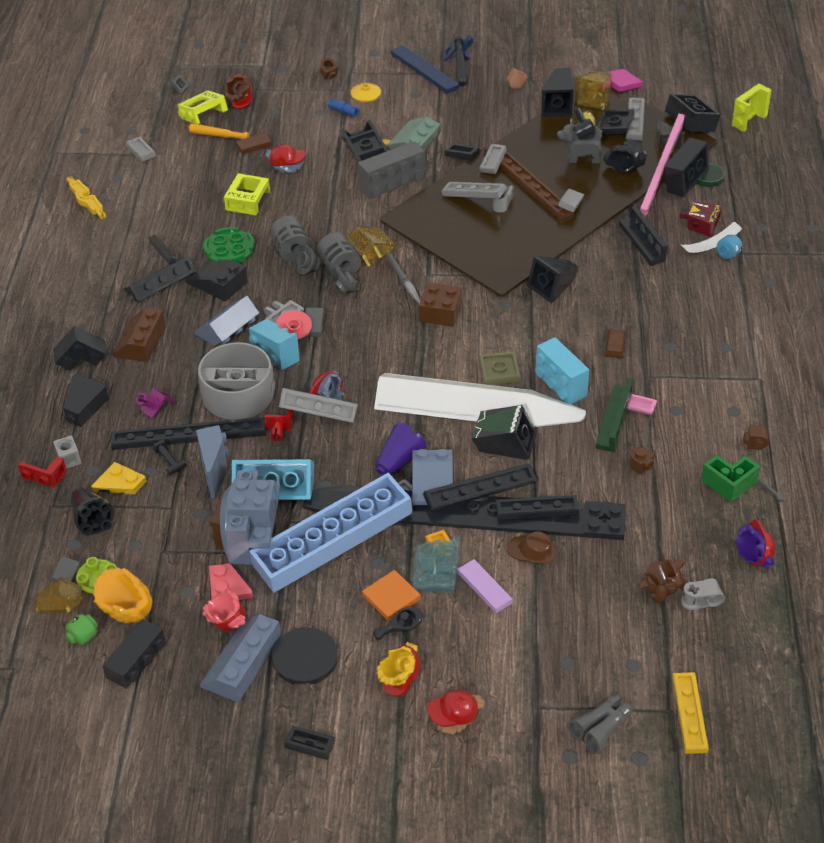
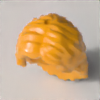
(122, 595)

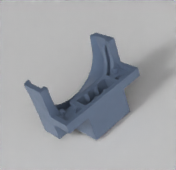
(247, 503)

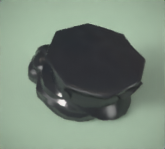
(626, 156)

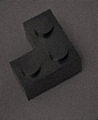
(79, 345)

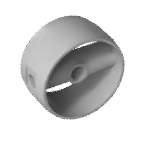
(242, 371)

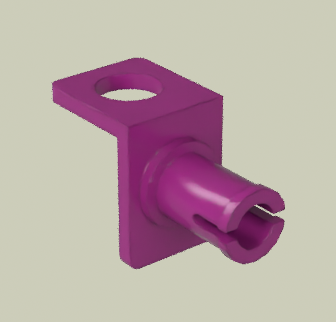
(152, 402)

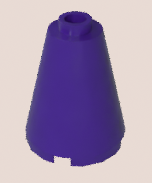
(398, 449)

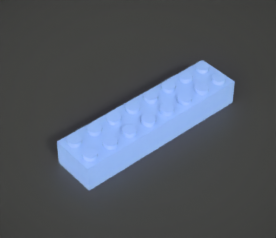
(331, 532)

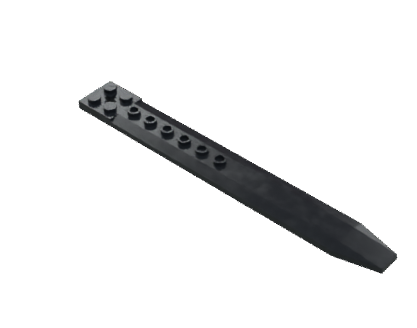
(483, 515)

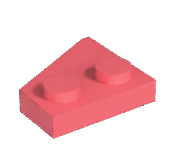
(224, 578)

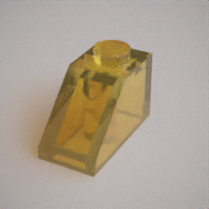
(59, 597)

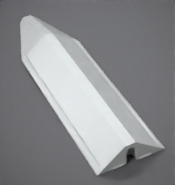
(467, 400)

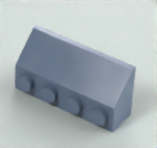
(242, 657)

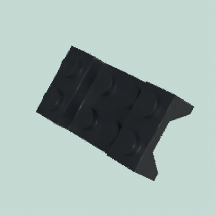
(364, 143)

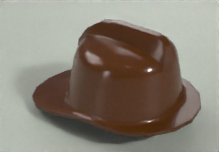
(532, 548)

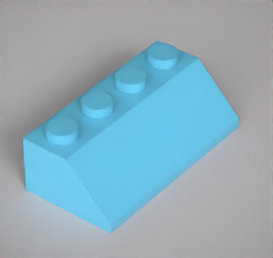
(294, 476)

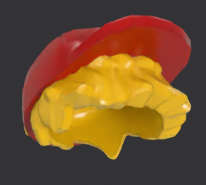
(399, 669)

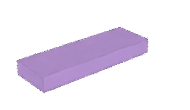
(485, 586)

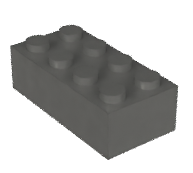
(391, 169)

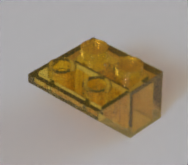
(370, 243)

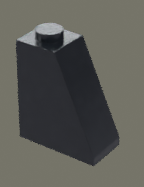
(83, 399)

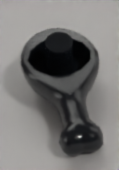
(402, 621)

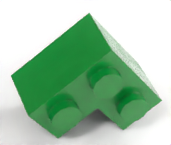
(730, 479)

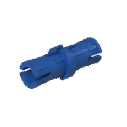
(343, 107)

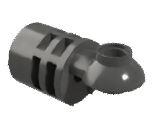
(294, 244)
(340, 260)

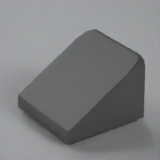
(66, 568)

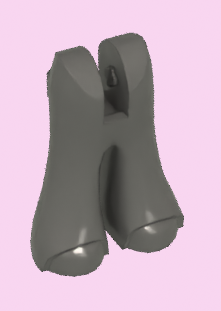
(609, 720)

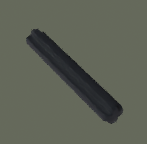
(162, 249)

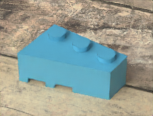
(276, 342)

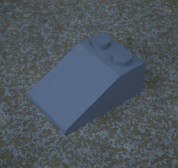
(213, 456)
(430, 471)

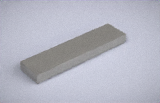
(636, 128)
(479, 190)
(318, 405)

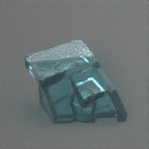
(436, 566)

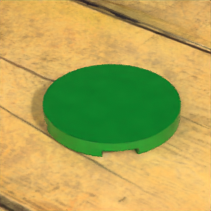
(229, 245)

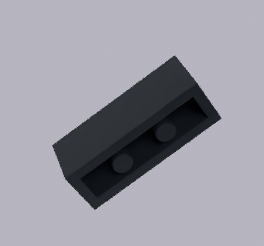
(134, 653)

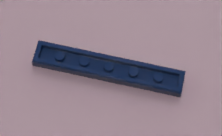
(425, 69)

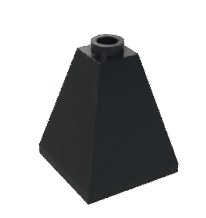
(551, 276)

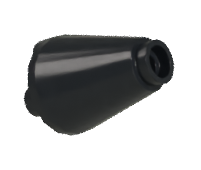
(91, 512)

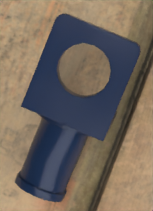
(467, 42)

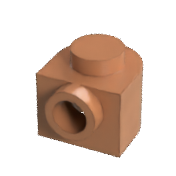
(516, 78)

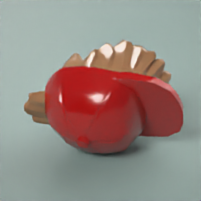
(454, 710)

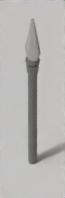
(406, 282)

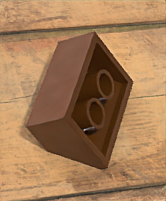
(141, 335)

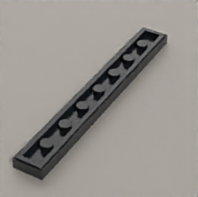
(185, 433)

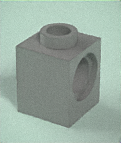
(67, 450)

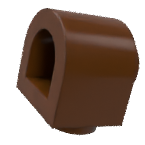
(328, 68)
(756, 437)
(641, 460)

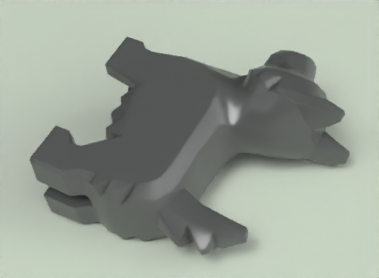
(577, 147)

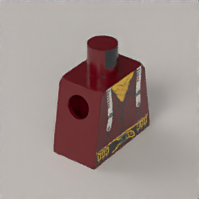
(702, 217)

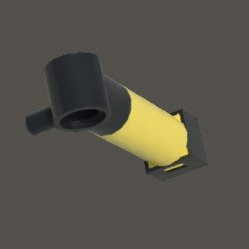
(585, 124)

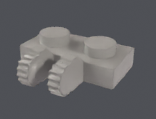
(279, 309)

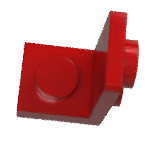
(48, 477)

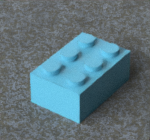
(562, 371)

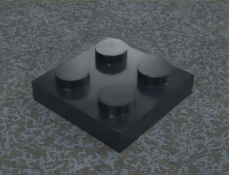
(615, 121)

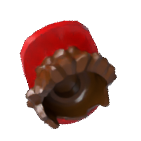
(239, 91)

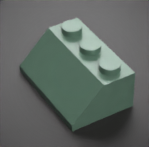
(420, 130)

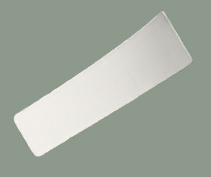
(712, 242)

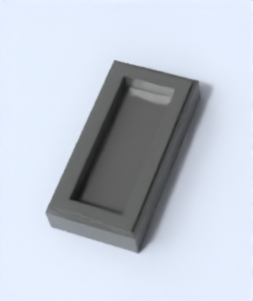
(316, 316)

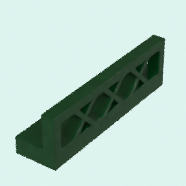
(615, 417)

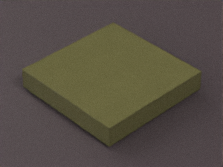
(499, 368)

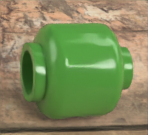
(81, 629)

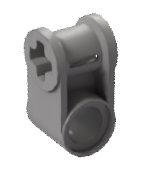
(502, 203)
(704, 593)

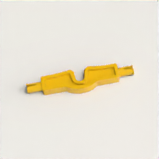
(84, 198)

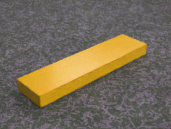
(690, 713)

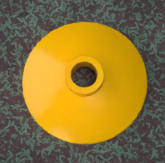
(365, 92)

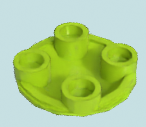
(90, 571)

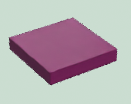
(623, 80)

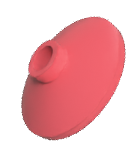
(295, 319)

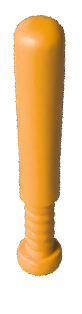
(212, 131)

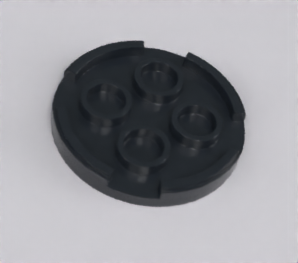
(304, 656)

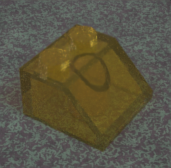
(593, 89)

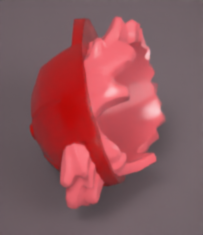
(225, 611)

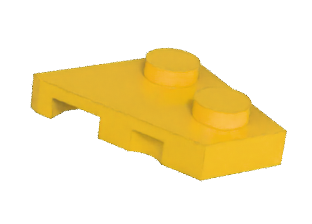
(119, 480)

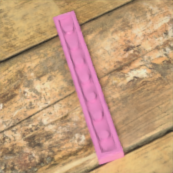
(660, 168)

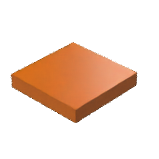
(391, 595)

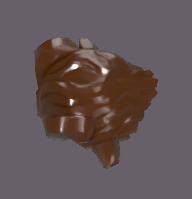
(663, 579)

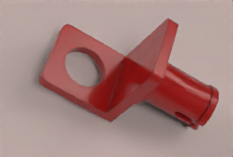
(278, 423)

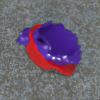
(756, 545)

